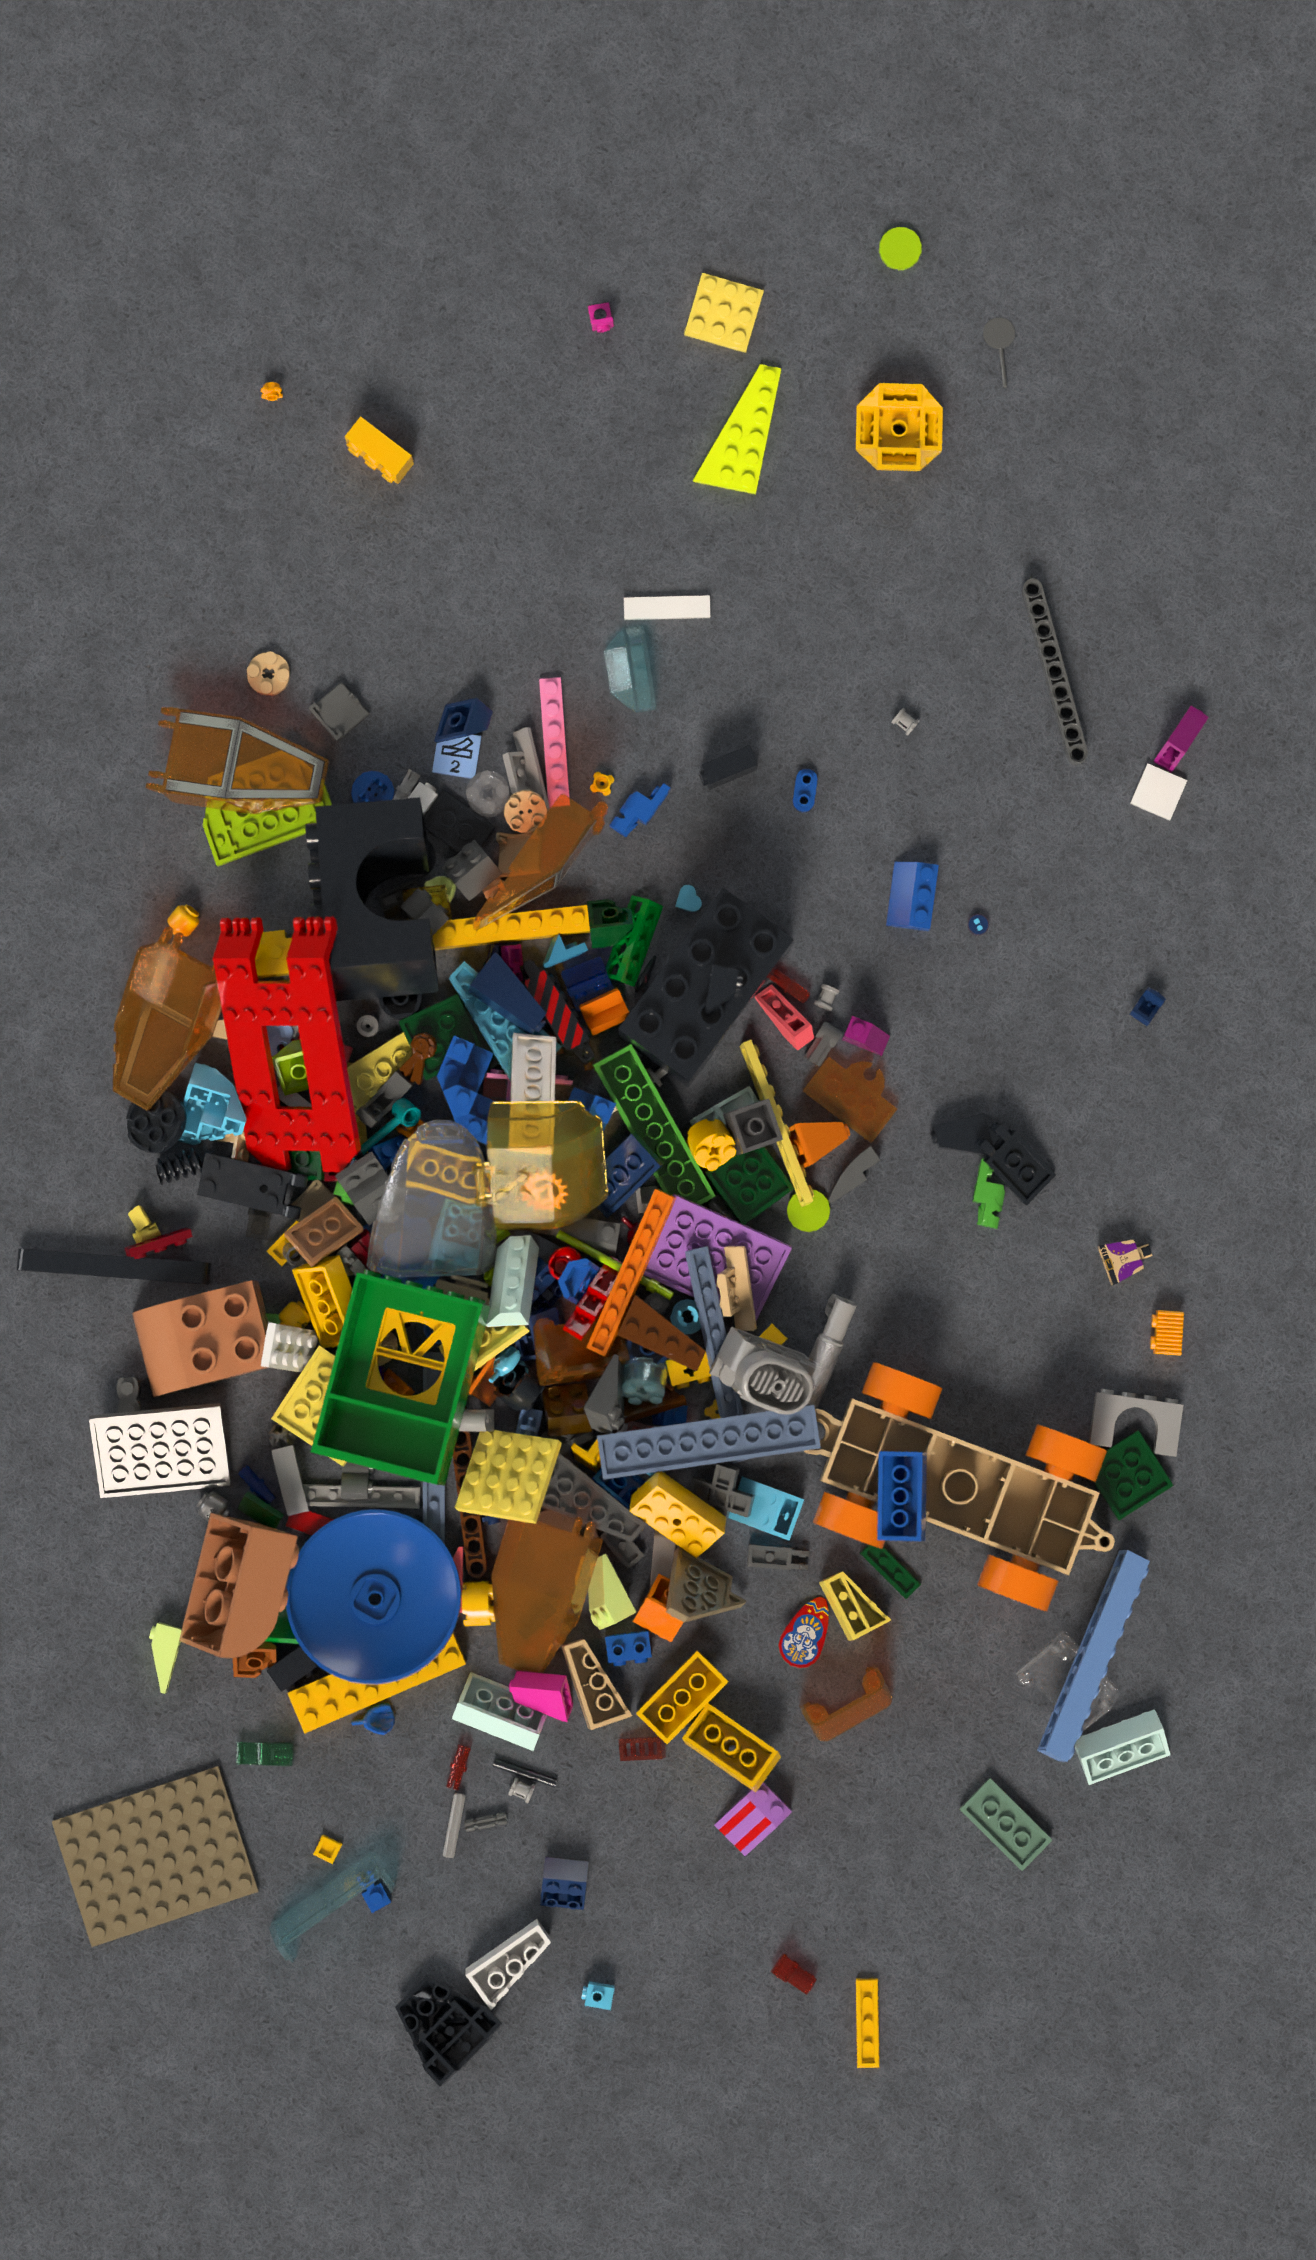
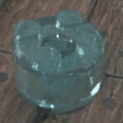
(644, 1381)

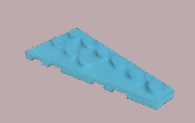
(493, 1026)

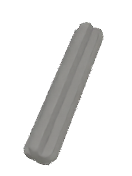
(454, 1825)

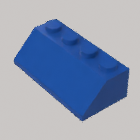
(902, 1496)

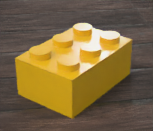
(378, 451)

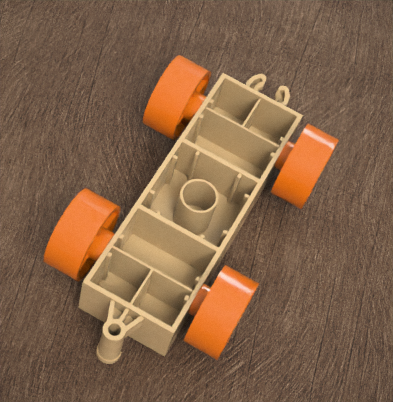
(968, 1488)

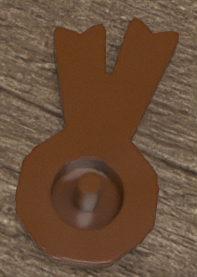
(422, 1047)

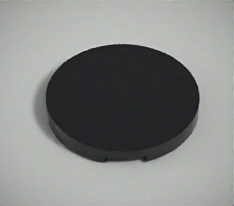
(159, 1126)

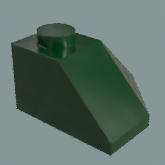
(608, 922)

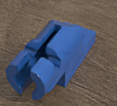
(640, 809)

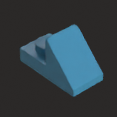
(559, 953)

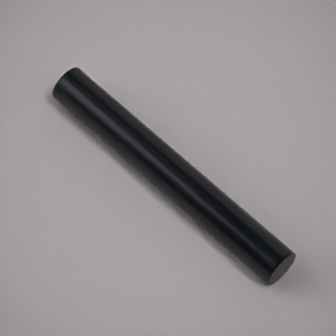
(524, 1772)

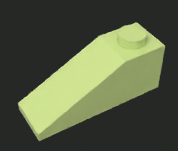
(165, 1650)

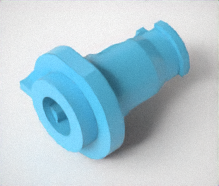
(678, 1321)

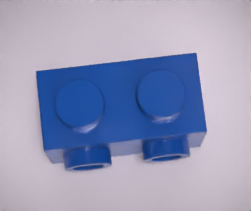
(628, 1647)

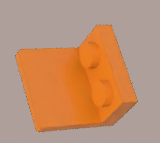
(480, 1385)

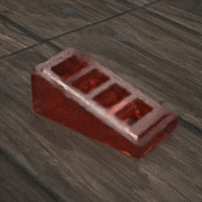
(661, 1754)

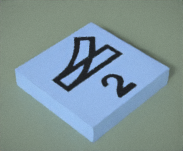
(457, 757)

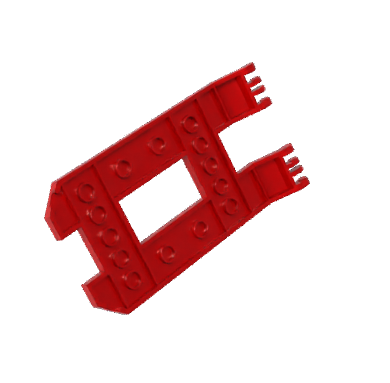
(301, 1002)

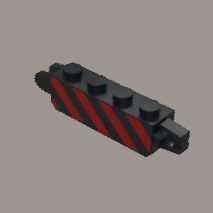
(559, 1017)

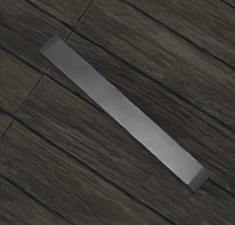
(1054, 682)

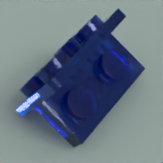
(586, 981)

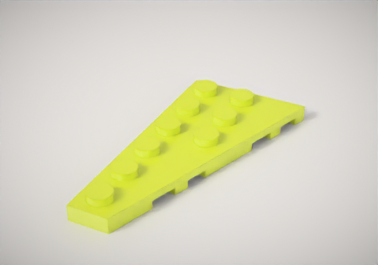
(740, 447)

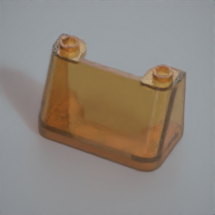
(566, 1358)
(874, 1701)

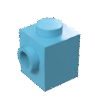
(598, 1995)

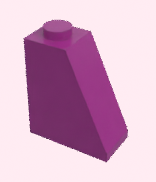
(1181, 739)
(866, 1036)

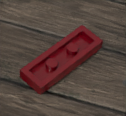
(158, 1243)

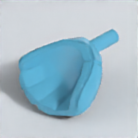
(505, 1362)

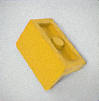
(589, 1459)

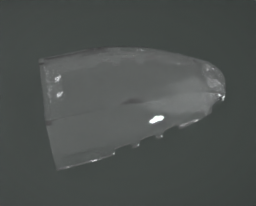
(429, 1208)

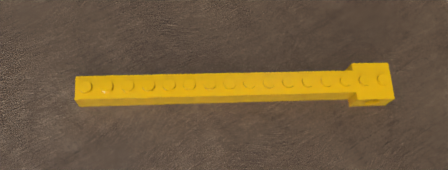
(455, 933)

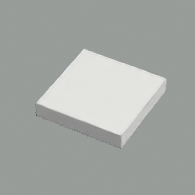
(1158, 792)

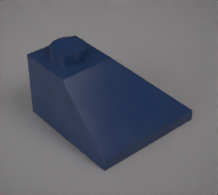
(463, 720)

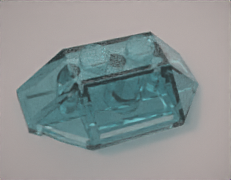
(630, 670)

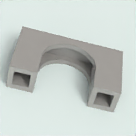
(1165, 1414)

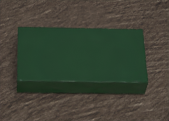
(260, 1510)

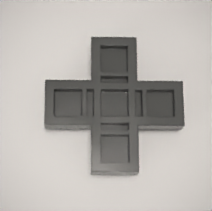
(722, 1492)

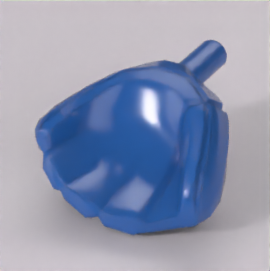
(377, 1719)

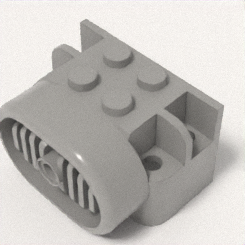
(765, 1372)

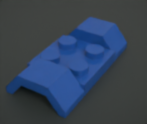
(577, 1278)

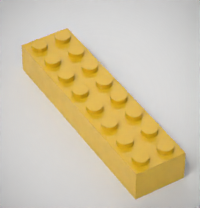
(335, 1698)

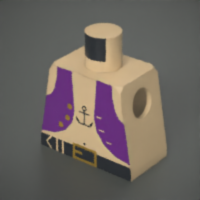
(1123, 1259)

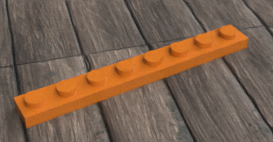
(631, 1272)

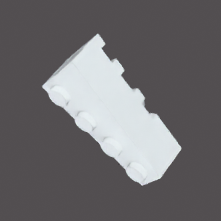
(506, 1963)

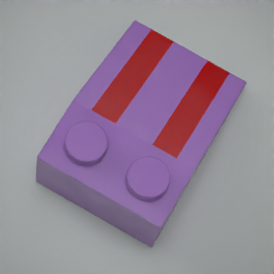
(753, 1818)

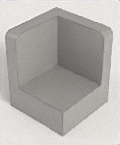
(643, 1197)

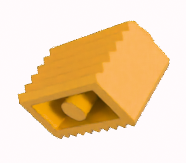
(1167, 1333)

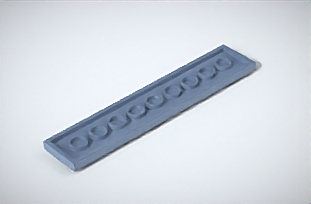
(707, 1442)

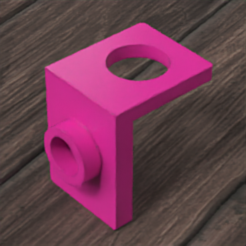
(604, 324)

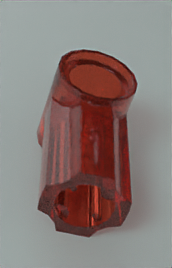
(790, 1972)

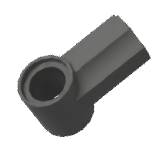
(825, 1040)

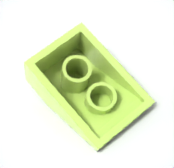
(607, 1596)

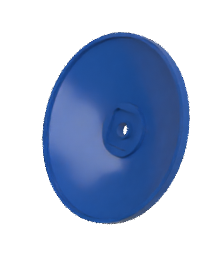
(364, 1557)

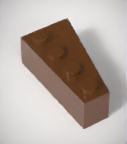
(657, 1334)

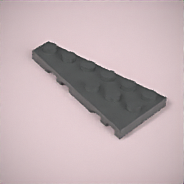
(576, 1495)

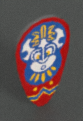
(805, 1635)

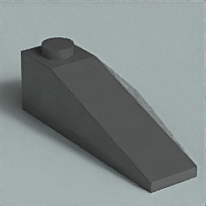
(595, 1233)

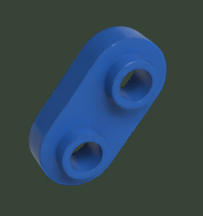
(805, 790)

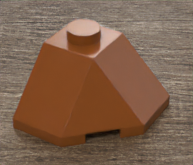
(254, 1662)

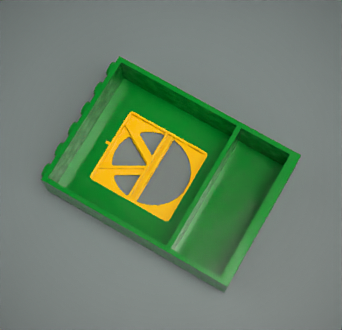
(369, 1421)

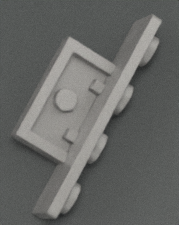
(523, 766)

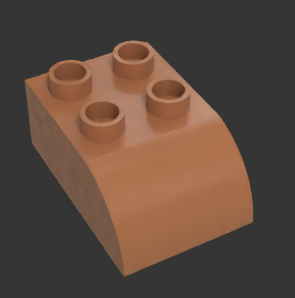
(203, 1337)
(238, 1586)

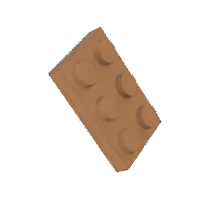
(323, 1231)

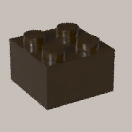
(565, 1409)

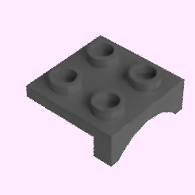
(339, 711)

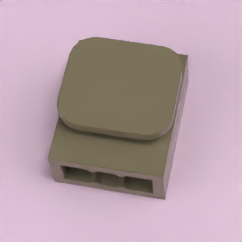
(465, 1287)

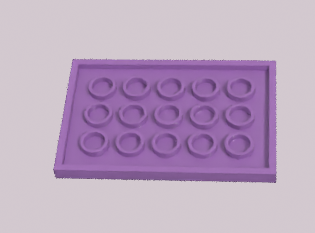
(697, 1226)

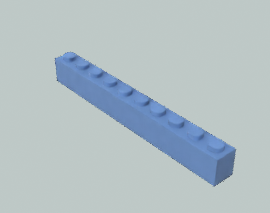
(1093, 1656)

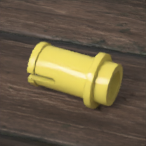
(147, 1233)

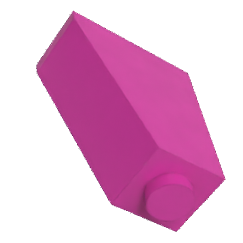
(543, 1693)

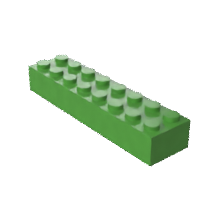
(649, 1117)

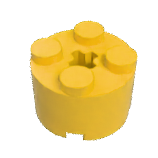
(710, 1143)
(477, 1603)

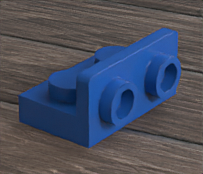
(386, 1151)

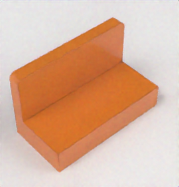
(604, 1011)

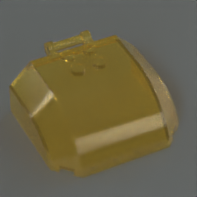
(542, 1164)

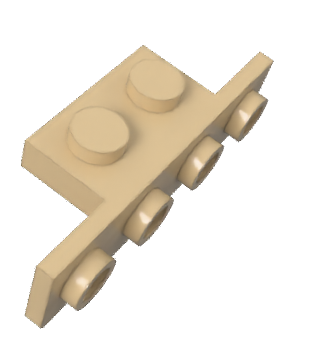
(736, 1289)

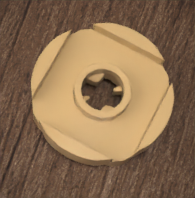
(265, 685)

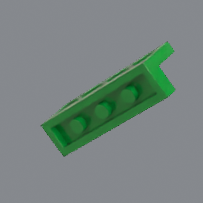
(636, 942)

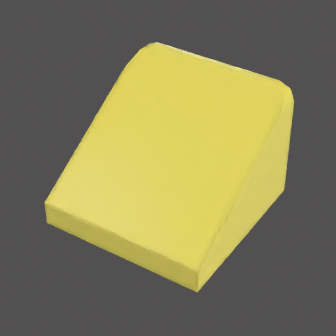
(139, 1218)

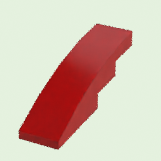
(592, 1302)

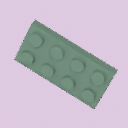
(1005, 1824)

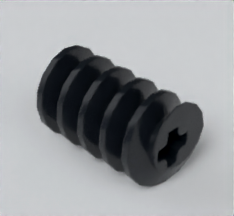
(178, 1165)

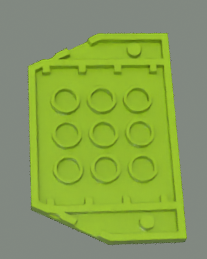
(242, 834)

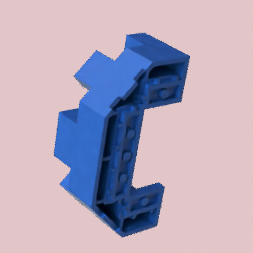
(462, 1076)

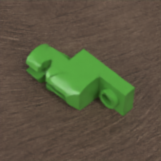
(989, 1196)

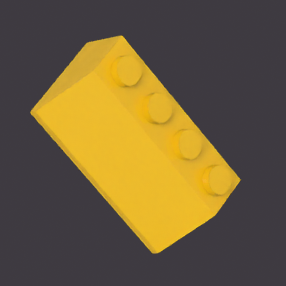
(326, 1297)
(682, 1697)

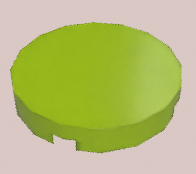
(900, 248)
(811, 1216)

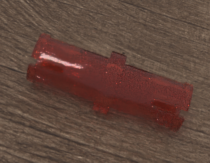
(458, 1767)

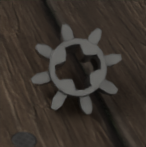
(281, 1436)

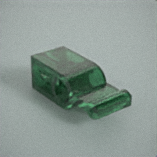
(265, 1753)

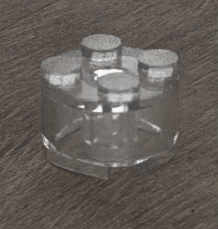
(487, 781)

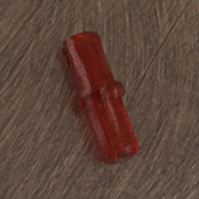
(790, 986)

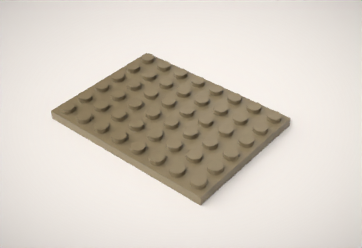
(155, 1856)

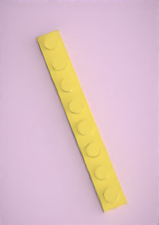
(788, 1151)

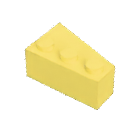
(851, 1606)

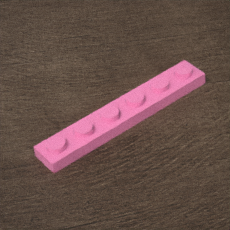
(554, 738)

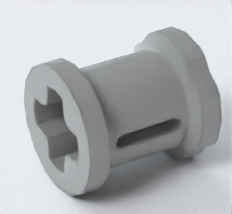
(905, 721)
(826, 997)
(521, 1790)

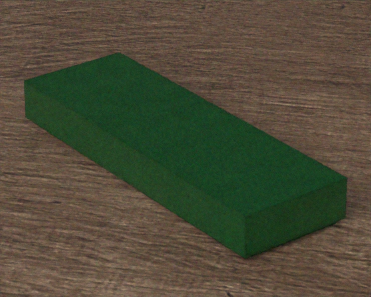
(891, 1570)

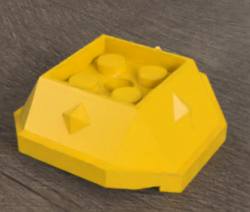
(902, 406)

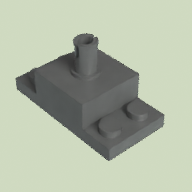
(364, 1185)

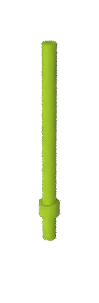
(652, 1285)

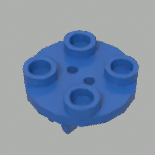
(377, 782)

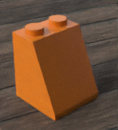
(653, 1613)

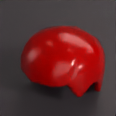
(560, 1259)

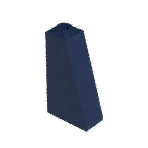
(507, 996)

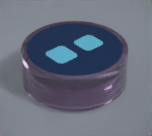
(978, 925)

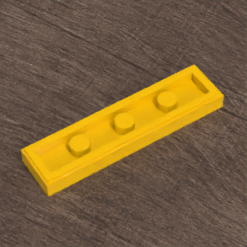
(867, 2023)

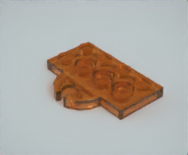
(852, 1097)

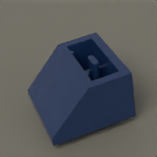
(546, 1287)
(526, 1343)
(564, 1883)

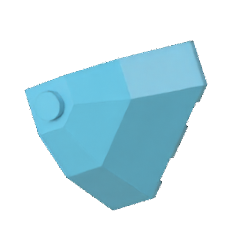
(211, 1107)

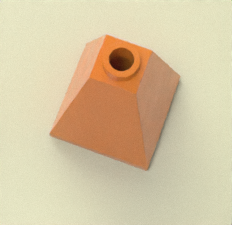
(817, 1139)

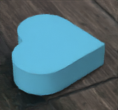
(688, 900)

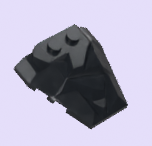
(445, 2027)

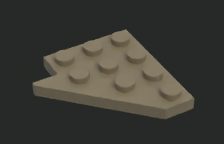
(698, 1589)

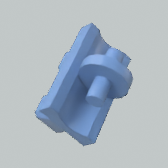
(529, 1422)

